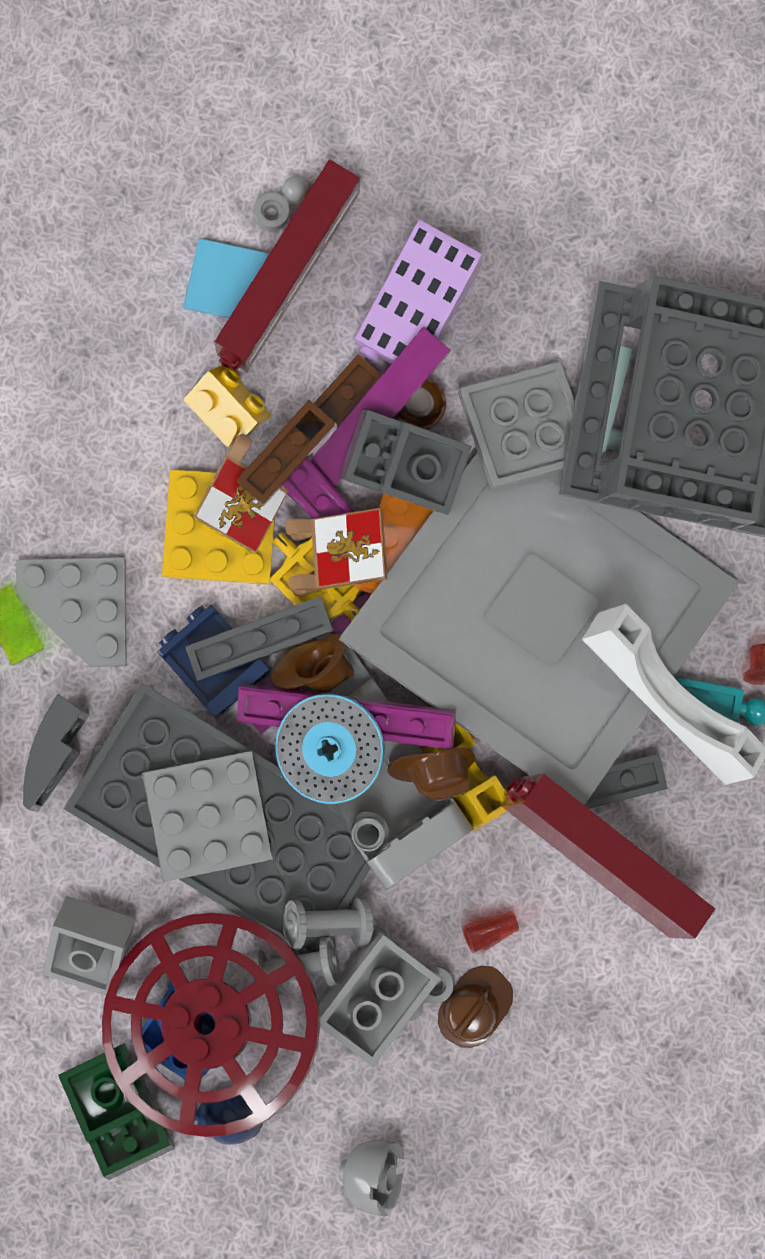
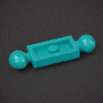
(726, 701)

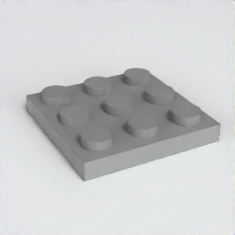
(520, 424)
(207, 816)

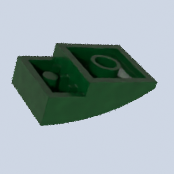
(110, 1123)

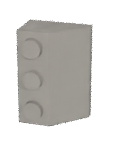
(375, 997)

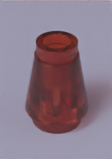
(489, 930)

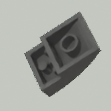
(405, 461)
(50, 752)

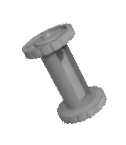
(353, 922)
(317, 963)

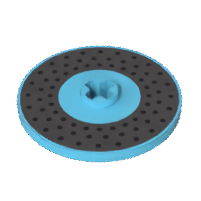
(317, 773)

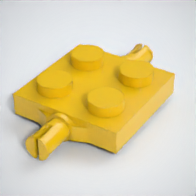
(301, 561)

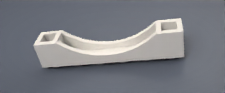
(628, 650)

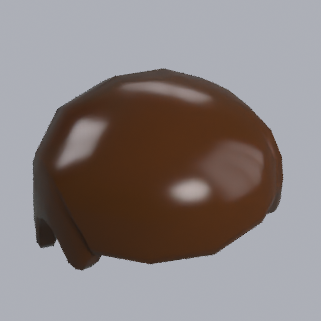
(425, 407)

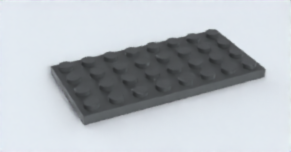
(307, 839)

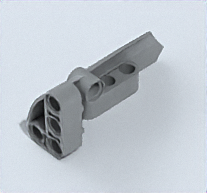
(408, 823)

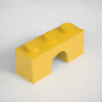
(485, 794)

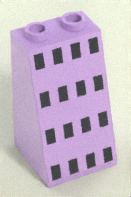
(418, 293)

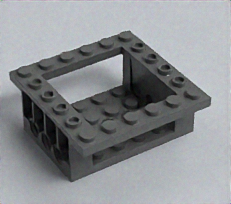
(657, 462)

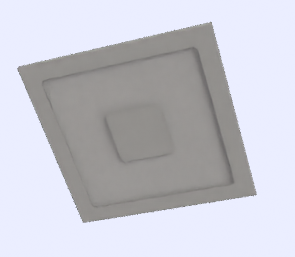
(495, 613)

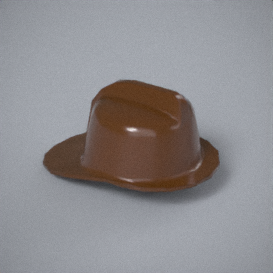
(314, 664)
(436, 773)
(475, 1007)

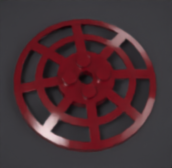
(231, 1030)

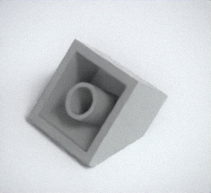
(87, 944)

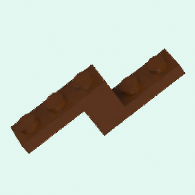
(307, 431)

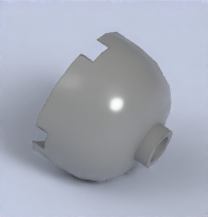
(371, 1176)

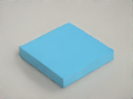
(220, 277)

